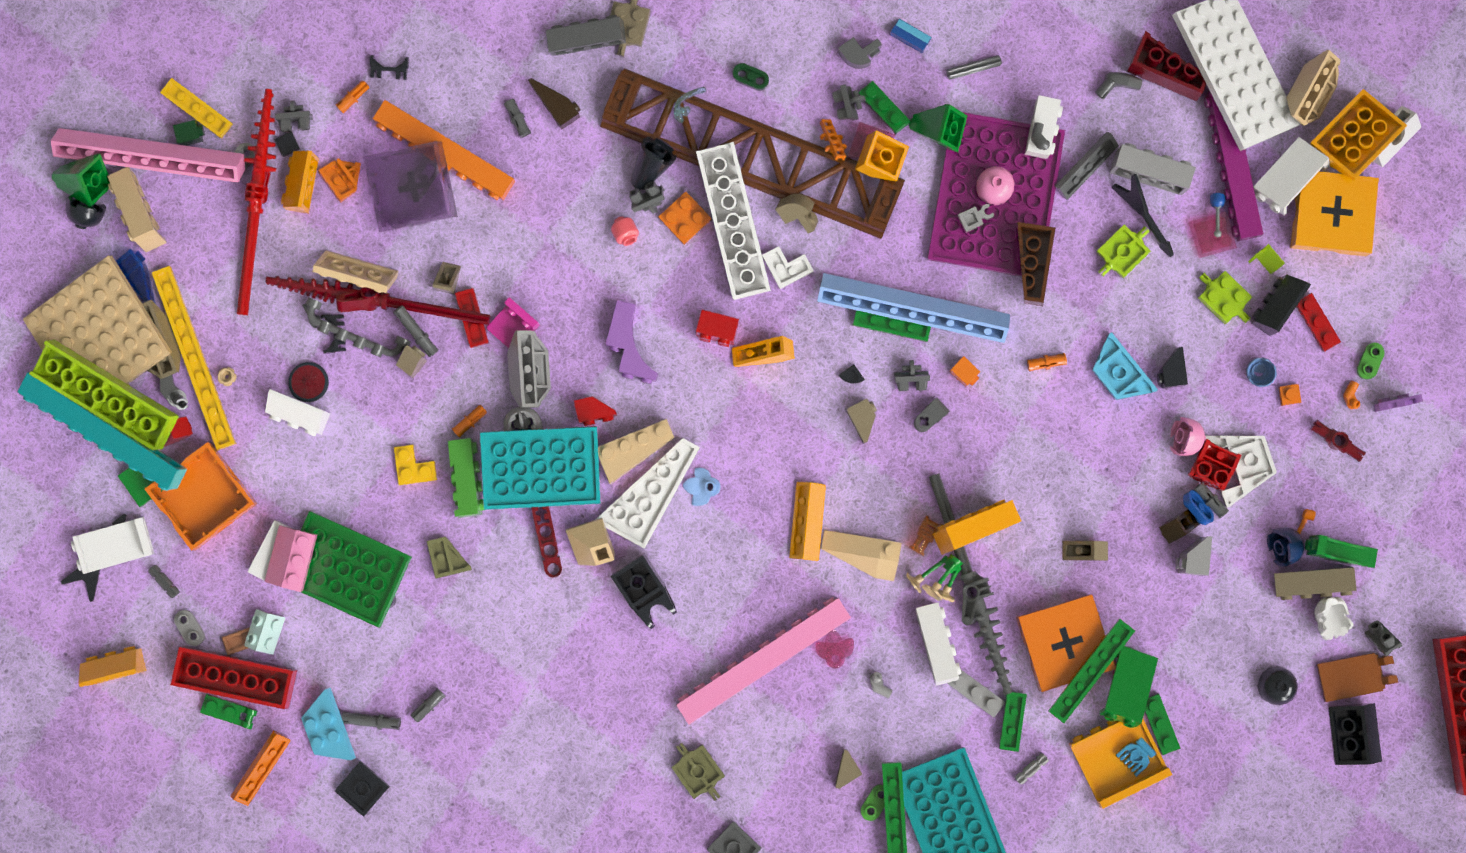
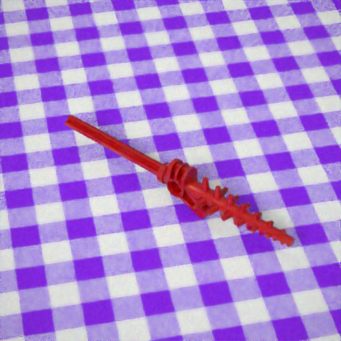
(256, 194)

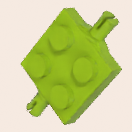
(1123, 251)
(1225, 297)

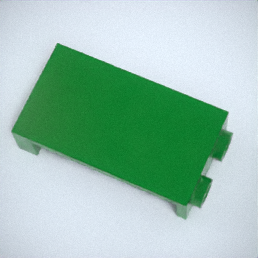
(1130, 687)

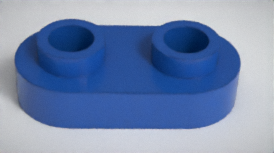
(1198, 507)

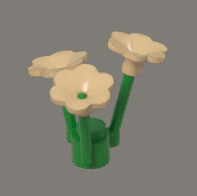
(951, 565)

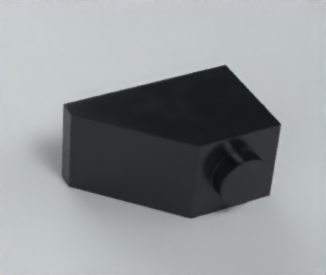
(1173, 371)

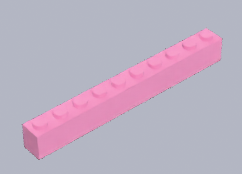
(149, 155)
(763, 661)

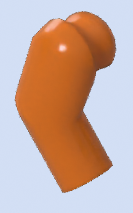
(1349, 395)

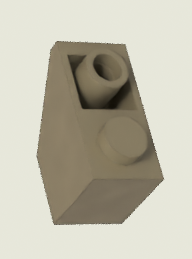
(411, 360)

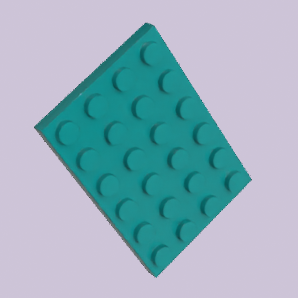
(540, 467)
(949, 807)

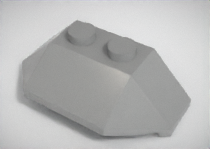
(528, 369)

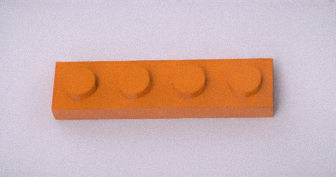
(260, 768)

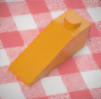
(763, 352)

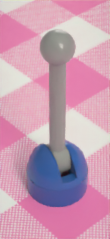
(1217, 201)

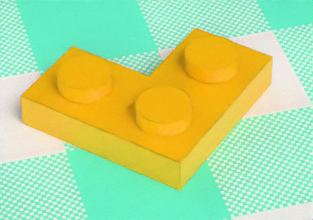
(410, 471)

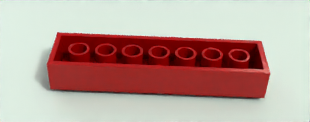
(1451, 670)

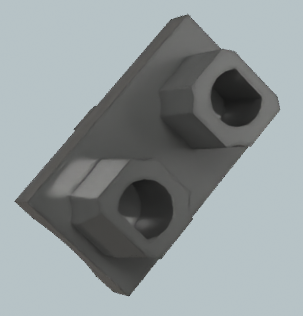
(850, 99)
(301, 116)
(647, 200)
(914, 375)
(1382, 638)

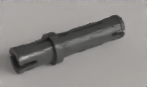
(413, 328)
(371, 720)

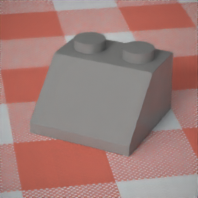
(1196, 558)

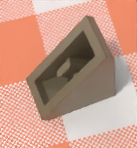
(447, 278)
(847, 770)

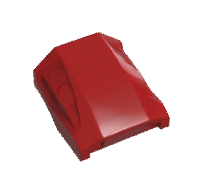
(1214, 465)

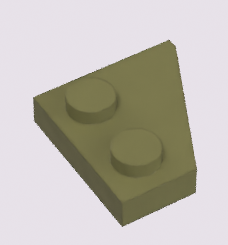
(446, 558)

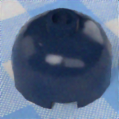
(1286, 544)

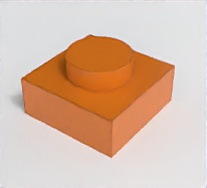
(1289, 394)

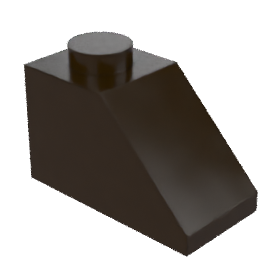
(1179, 526)

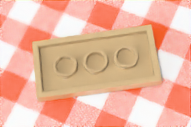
(355, 271)

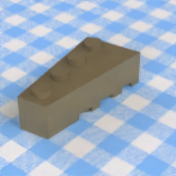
(1315, 582)

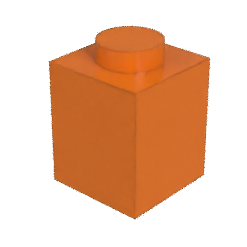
(965, 372)

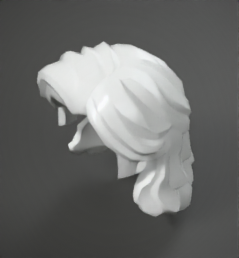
(1332, 617)

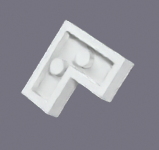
(785, 272)

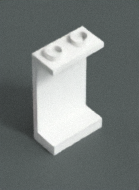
(1290, 175)
(112, 545)

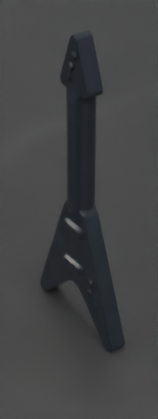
(1136, 200)
(90, 578)

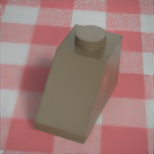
(862, 417)
(1085, 550)

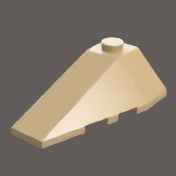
(871, 555)

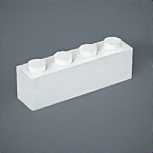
(937, 644)

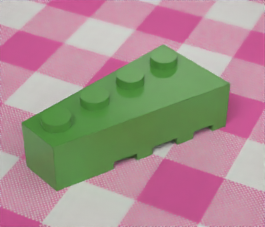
(465, 477)

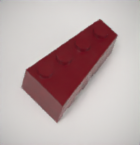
(1161, 66)

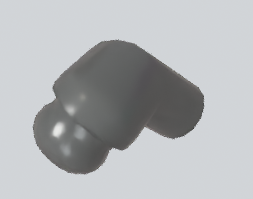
(1037, 137)

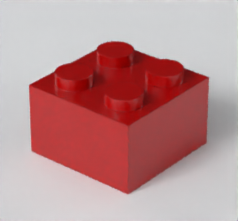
(717, 328)

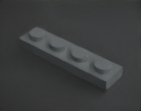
(1087, 165)

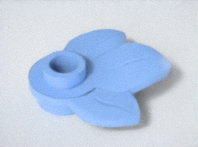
(699, 487)

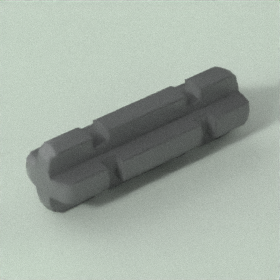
(163, 581)

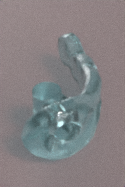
(684, 111)

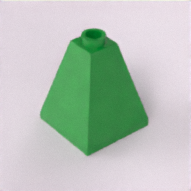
(940, 125)
(83, 179)

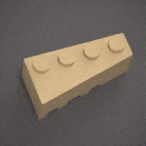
(628, 451)

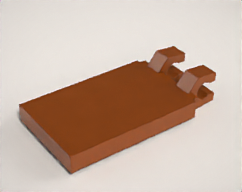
(1354, 676)

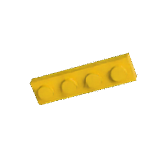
(196, 108)

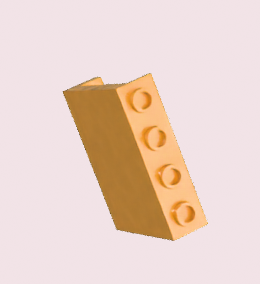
(1108, 774)

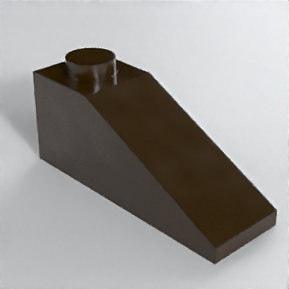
(558, 105)

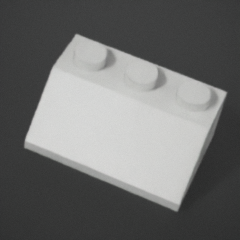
(296, 413)

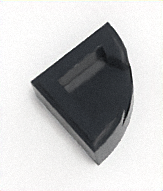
(852, 375)

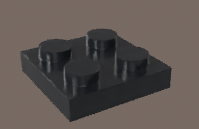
(362, 788)

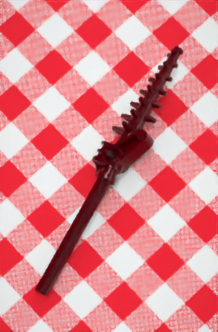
(367, 299)

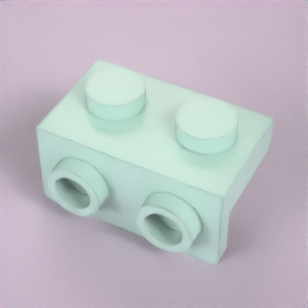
(264, 632)

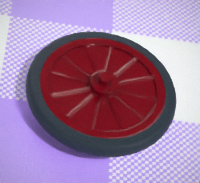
(308, 382)

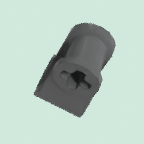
(932, 413)

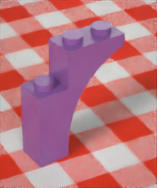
(621, 338)

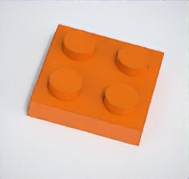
(685, 218)

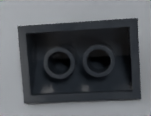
(1279, 304)
(1355, 734)

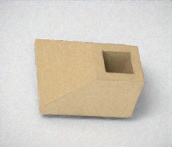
(591, 543)

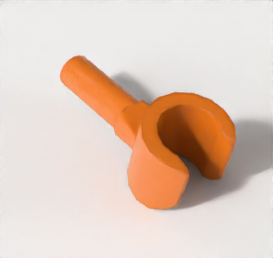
(1307, 515)

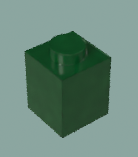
(189, 133)

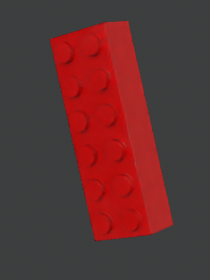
(233, 677)

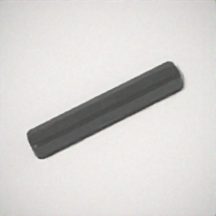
(973, 67)

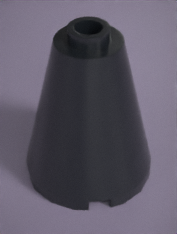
(652, 161)

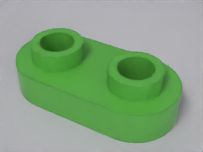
(1370, 360)
(874, 802)

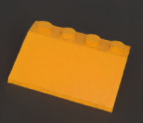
(1358, 135)

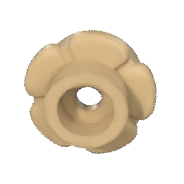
(222, 379)

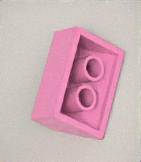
(290, 558)

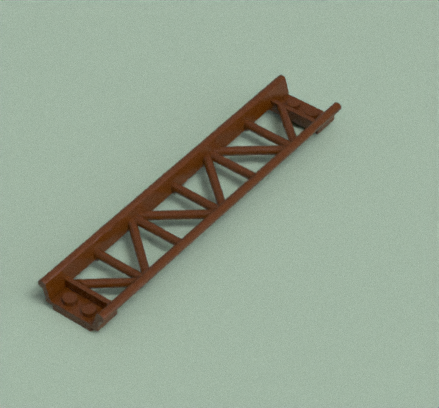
(620, 110)

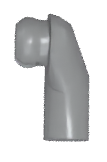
(877, 685)

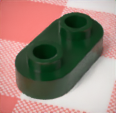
(751, 76)

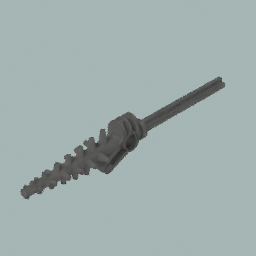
(973, 607)

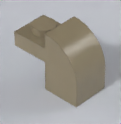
(798, 207)

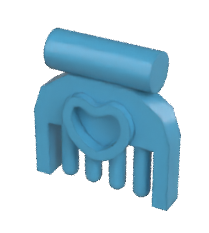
(1138, 754)

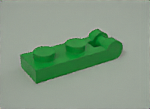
(228, 711)

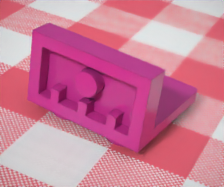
(509, 320)

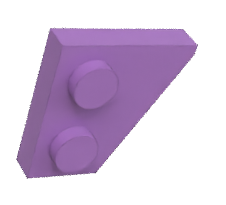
(1402, 400)

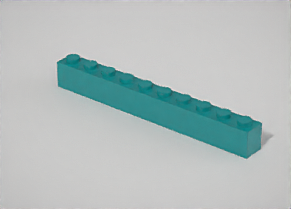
(151, 463)

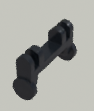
(375, 66)
(334, 345)

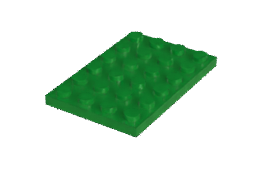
(352, 570)

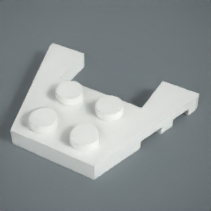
(1253, 467)

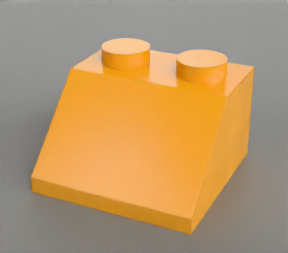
(882, 157)

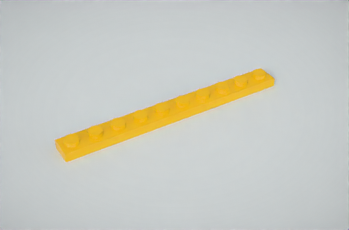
(193, 358)

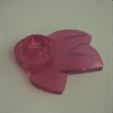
(835, 646)

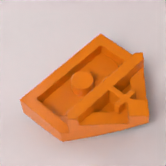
(341, 177)

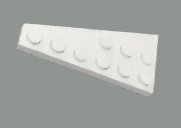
(645, 502)

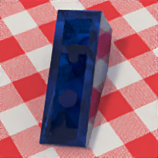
(137, 273)

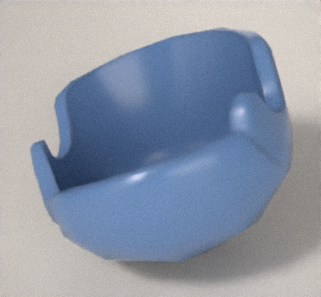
(1264, 366)

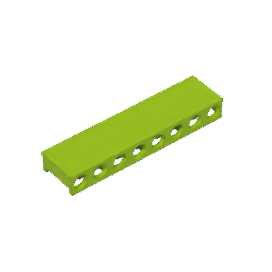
(104, 395)

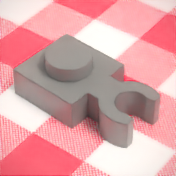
(972, 218)

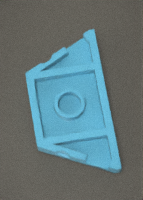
(1120, 371)
(326, 728)

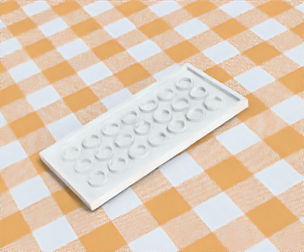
(1236, 70)

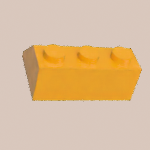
(300, 181)
(111, 666)

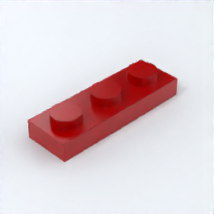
(1318, 322)
(475, 332)

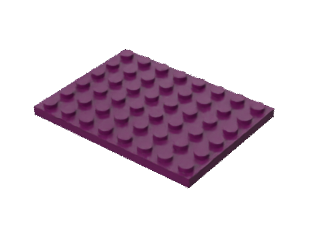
(995, 243)

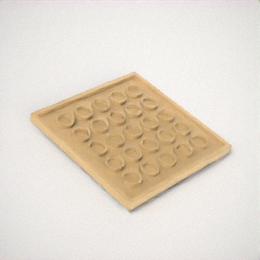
(101, 322)

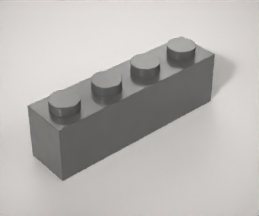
(586, 35)

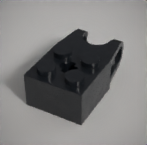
(645, 596)

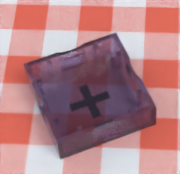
(410, 186)

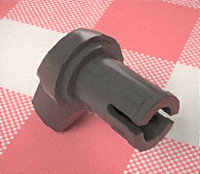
(1118, 79)
(173, 394)

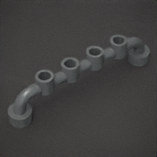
(343, 335)

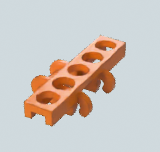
(833, 138)

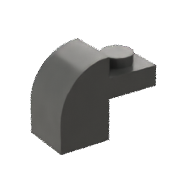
(857, 57)

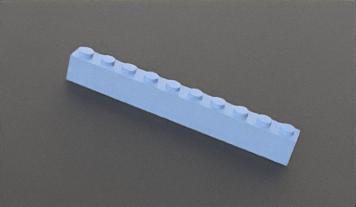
(914, 308)

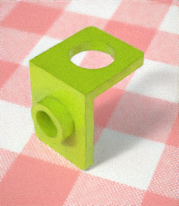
(1269, 259)

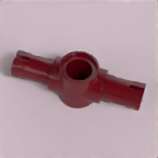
(1346, 444)

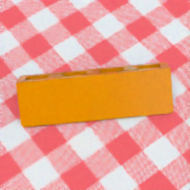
(807, 521)

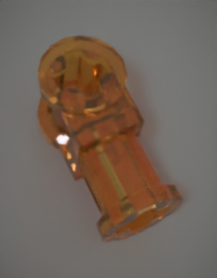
(926, 534)

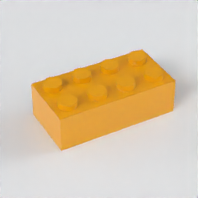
(976, 526)

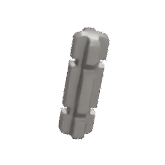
(1031, 768)

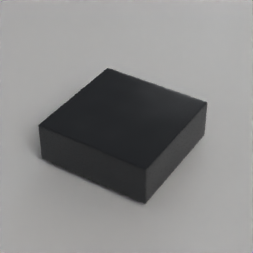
(287, 144)

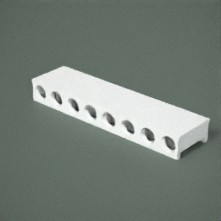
(733, 221)

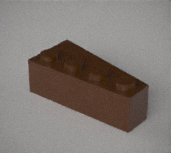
(1035, 258)

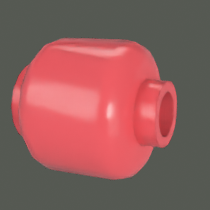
(624, 231)

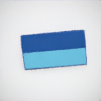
(910, 36)

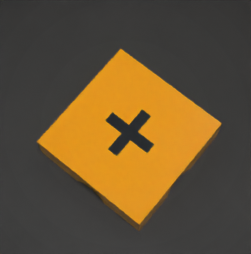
(1336, 214)

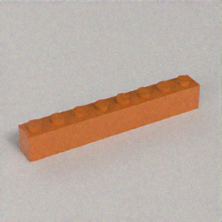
(458, 158)

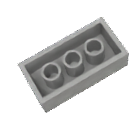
(1153, 169)

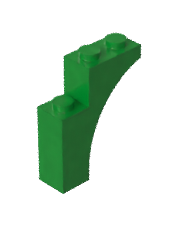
(1340, 551)

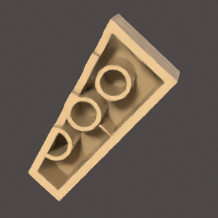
(135, 210)

